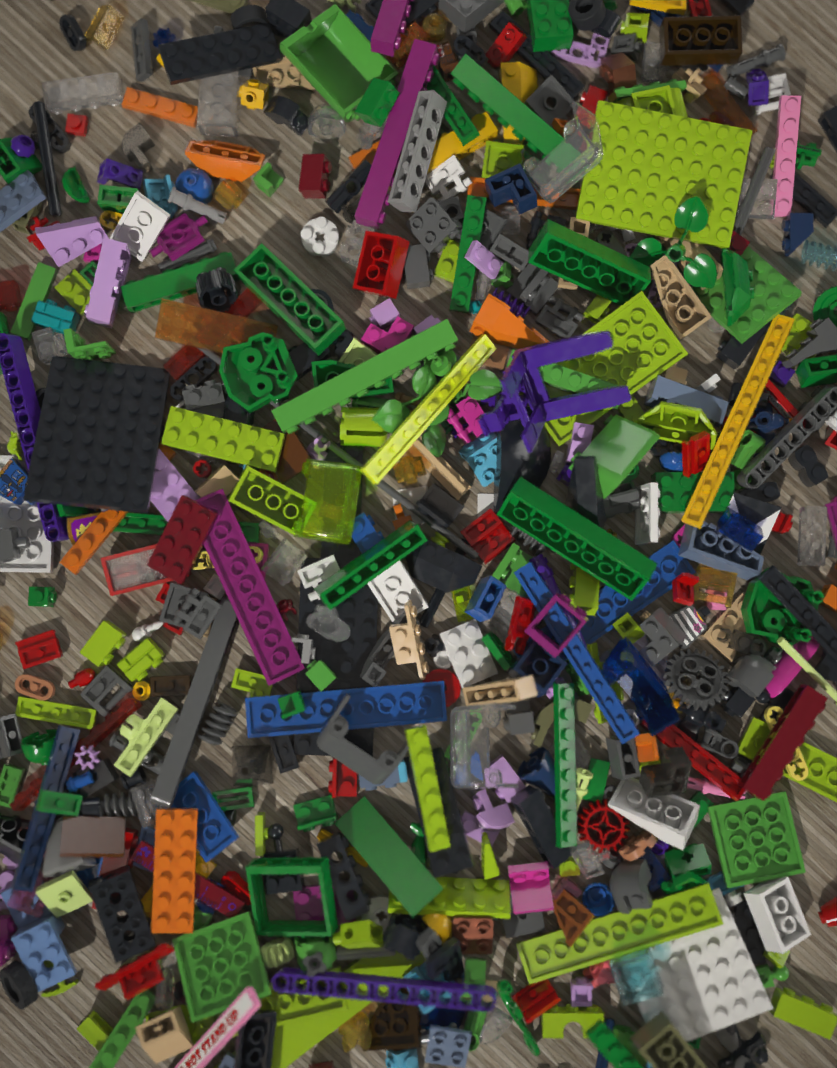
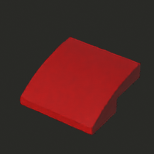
(488, 536)

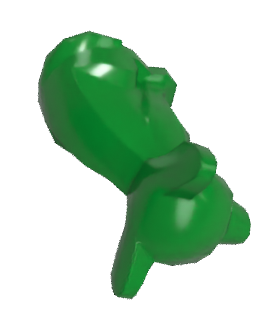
(418, 844)

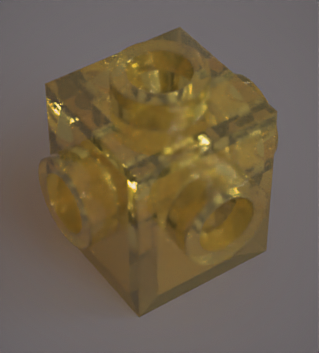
(409, 469)

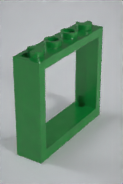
(290, 928)

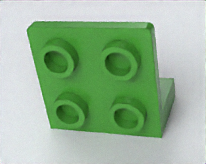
(78, 349)
(511, 562)

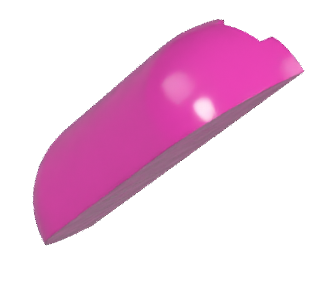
(788, 668)

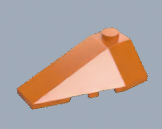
(503, 326)

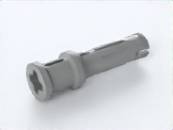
(187, 202)

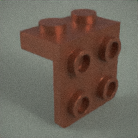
(474, 934)

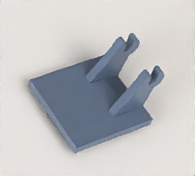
(448, 1046)

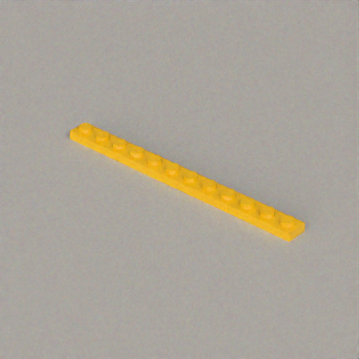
(737, 421)

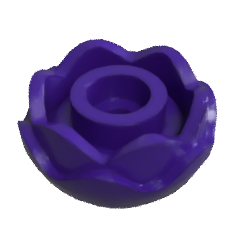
(23, 145)

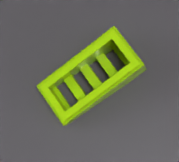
(488, 861)

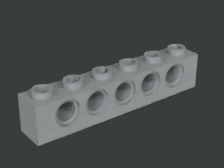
(417, 151)

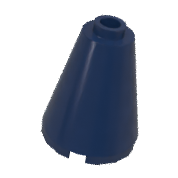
(539, 771)

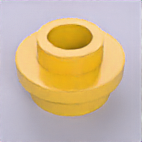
(146, 690)

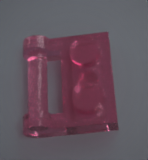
(22, 899)

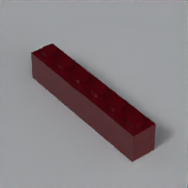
(782, 742)

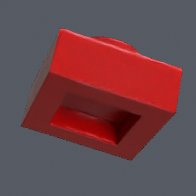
(76, 125)

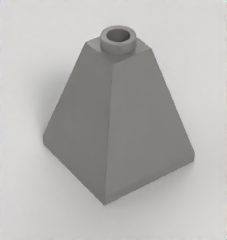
(56, 866)

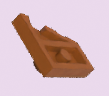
(571, 916)

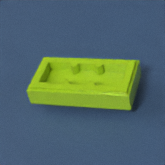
(261, 834)

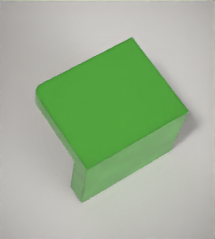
(268, 180)

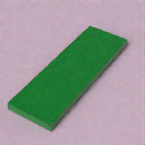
(389, 856)

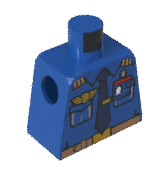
(13, 482)

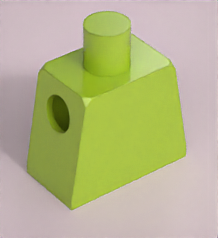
(359, 935)

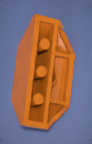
(225, 159)

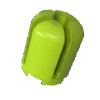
(359, 429)

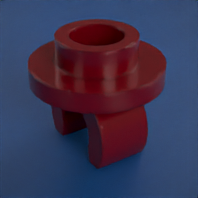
(284, 606)

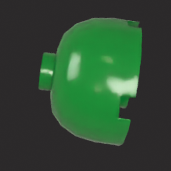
(38, 747)

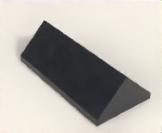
(256, 1040)

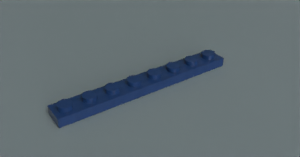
(42, 822)

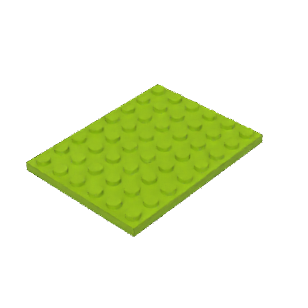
(656, 165)

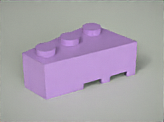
(71, 238)

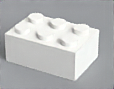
(777, 914)

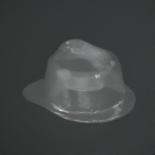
(328, 624)

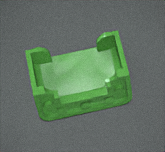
(618, 450)

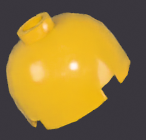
(440, 924)

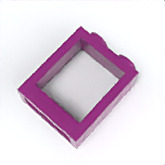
(544, 640)

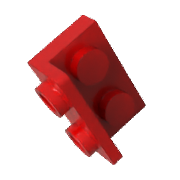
(344, 780)

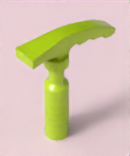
(63, 985)

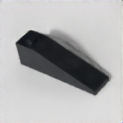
(585, 492)
(12, 836)

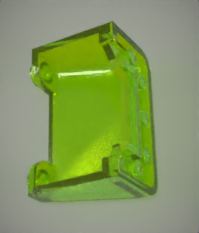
(328, 501)

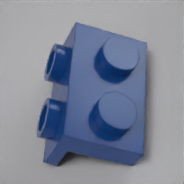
(364, 532)

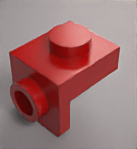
(684, 588)

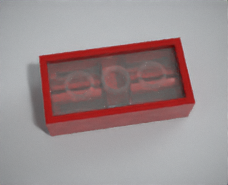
(130, 572)

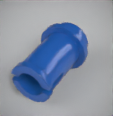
(84, 779)

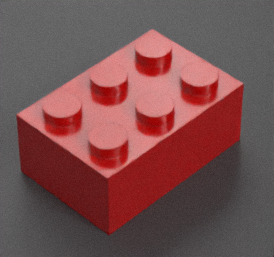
(381, 264)

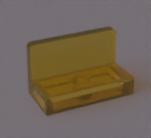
(105, 26)

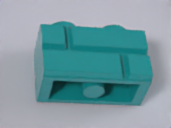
(50, 315)

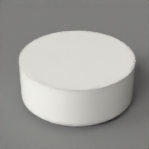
(441, 660)

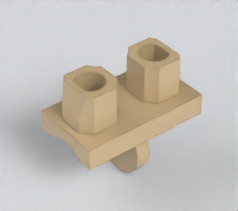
(693, 83)

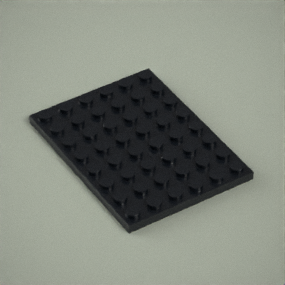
(98, 435)

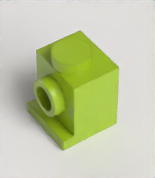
(636, 23)
(598, 308)
(628, 628)

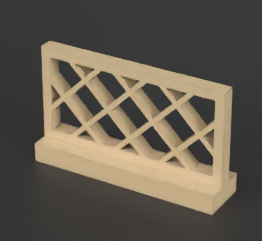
(440, 470)

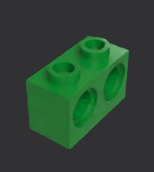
(115, 198)

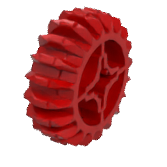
(602, 834)

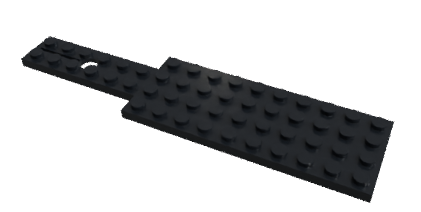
(348, 656)

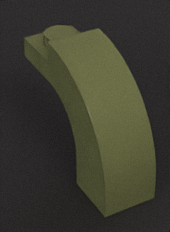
(545, 718)

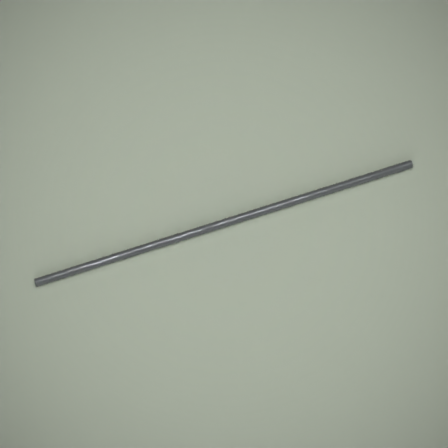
(382, 484)

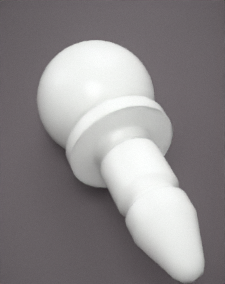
(141, 633)

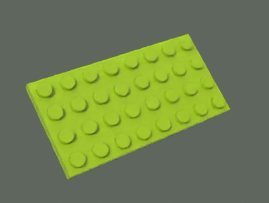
(639, 354)

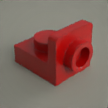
(783, 523)

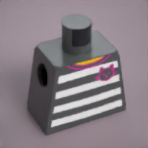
(690, 622)

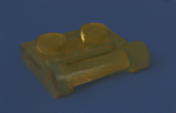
(715, 580)

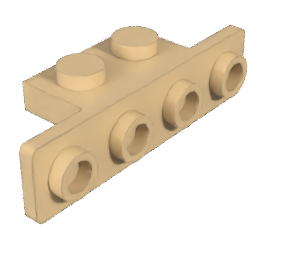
(407, 641)

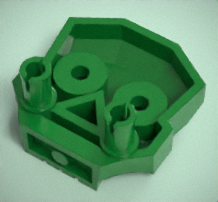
(244, 378)
(761, 606)

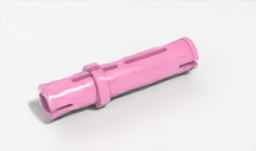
(707, 786)

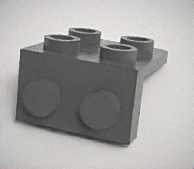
(433, 226)

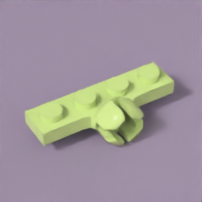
(143, 735)

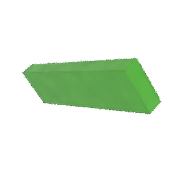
(37, 290)

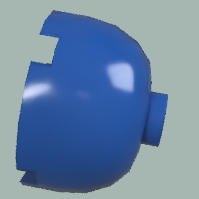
(196, 183)

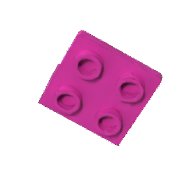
(530, 887)

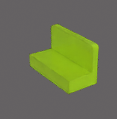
(95, 1030)

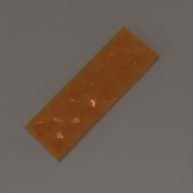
(206, 327)

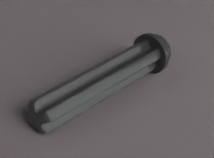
(195, 253)

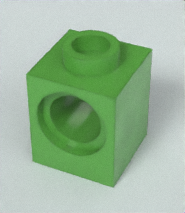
(320, 674)

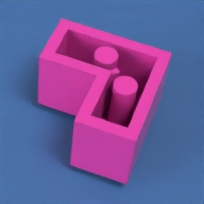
(381, 340)

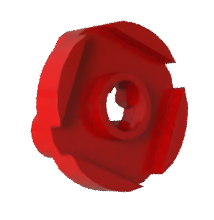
(450, 681)

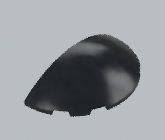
(516, 462)

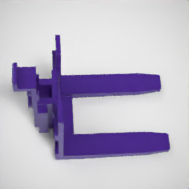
(525, 377)

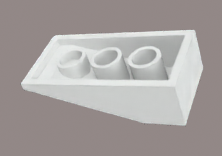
(663, 816)

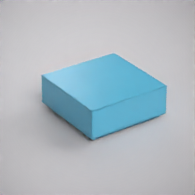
(402, 772)

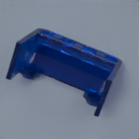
(641, 685)

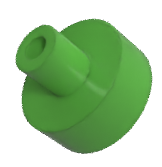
(440, 365)

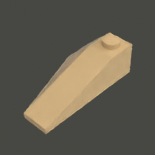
(679, 301)

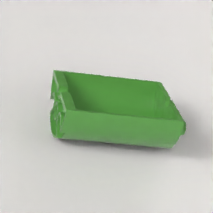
(336, 60)

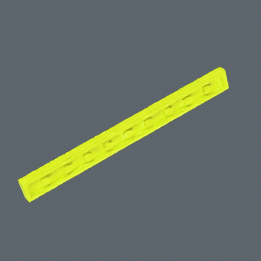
(428, 409)

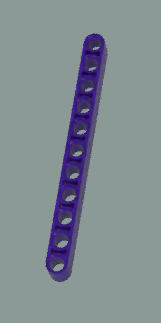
(27, 415)
(393, 983)

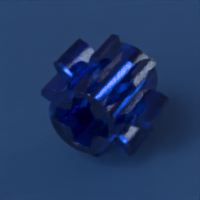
(163, 36)

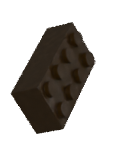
(700, 40)

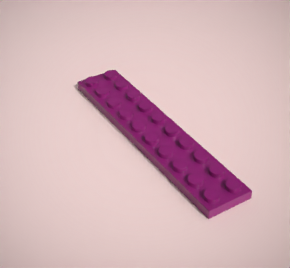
(249, 593)

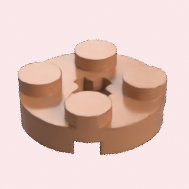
(636, 845)

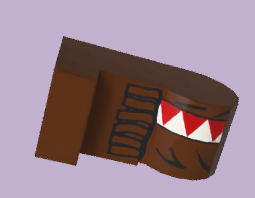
(446, 61)

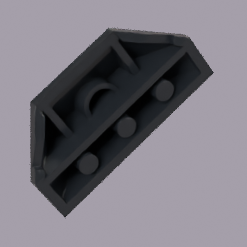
(442, 567)

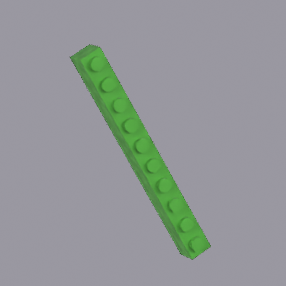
(365, 376)

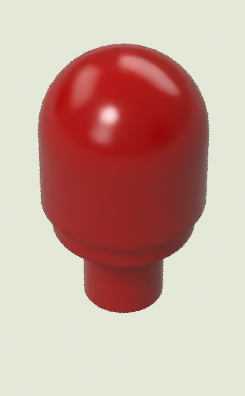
(82, 678)

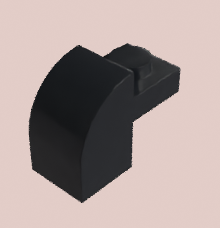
(287, 112)

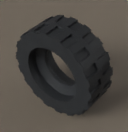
(18, 985)

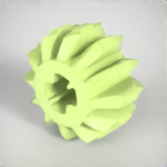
(277, 952)

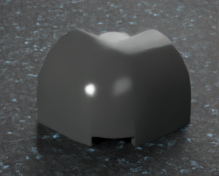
(751, 674)
(629, 886)

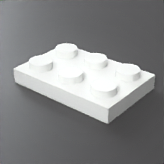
(140, 225)
(647, 515)
(394, 589)
(468, 653)

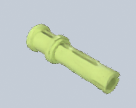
(581, 788)

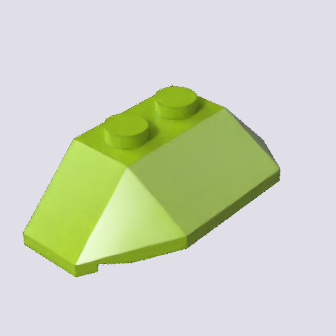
(677, 422)

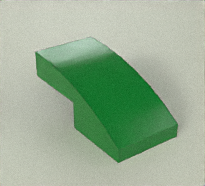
(597, 784)

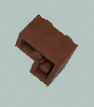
(617, 71)

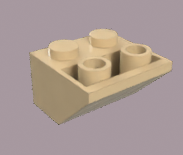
(165, 1035)

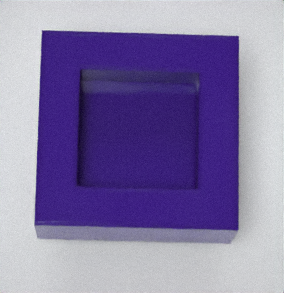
(781, 375)

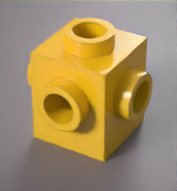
(254, 94)

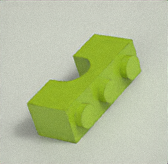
(557, 1017)

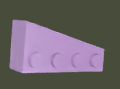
(109, 276)

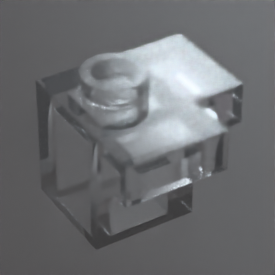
(49, 345)

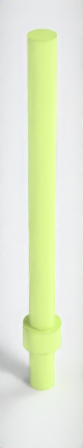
(808, 668)

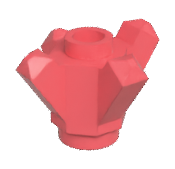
(599, 973)

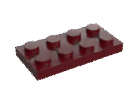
(182, 539)

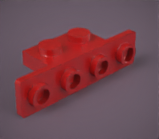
(139, 975)

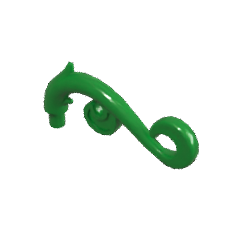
(504, 989)

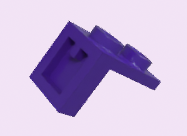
(757, 87)
(119, 173)

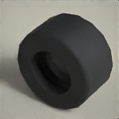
(590, 19)

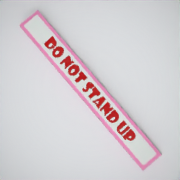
(221, 1030)

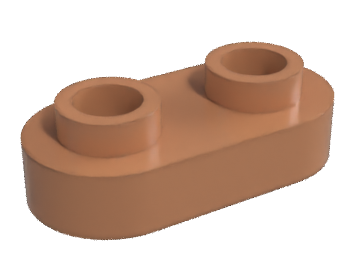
(36, 687)

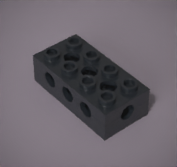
(121, 944)

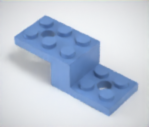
(40, 941)

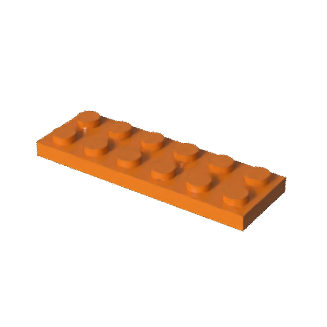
(174, 870)

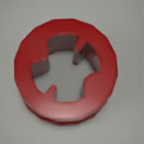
(199, 464)

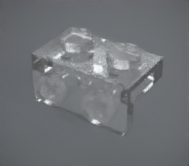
(284, 562)

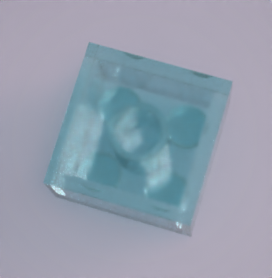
(636, 976)

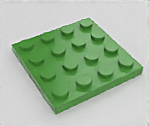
(771, 297)
(756, 840)
(220, 965)

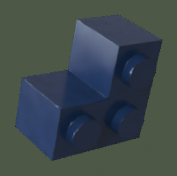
(512, 185)

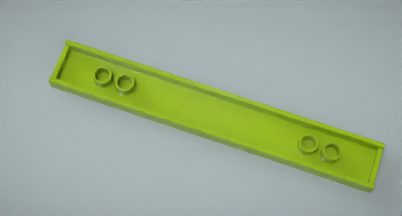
(298, 1037)

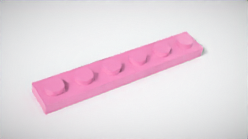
(786, 152)

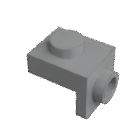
(308, 651)

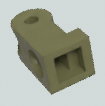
(23, 223)

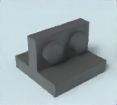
(533, 288)

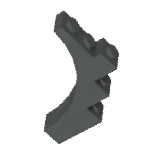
(820, 339)

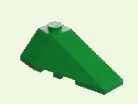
(328, 369)

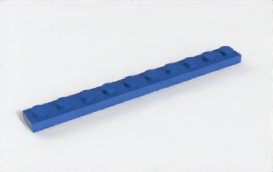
(578, 654)

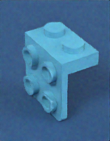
(482, 457)

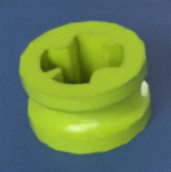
(439, 539)

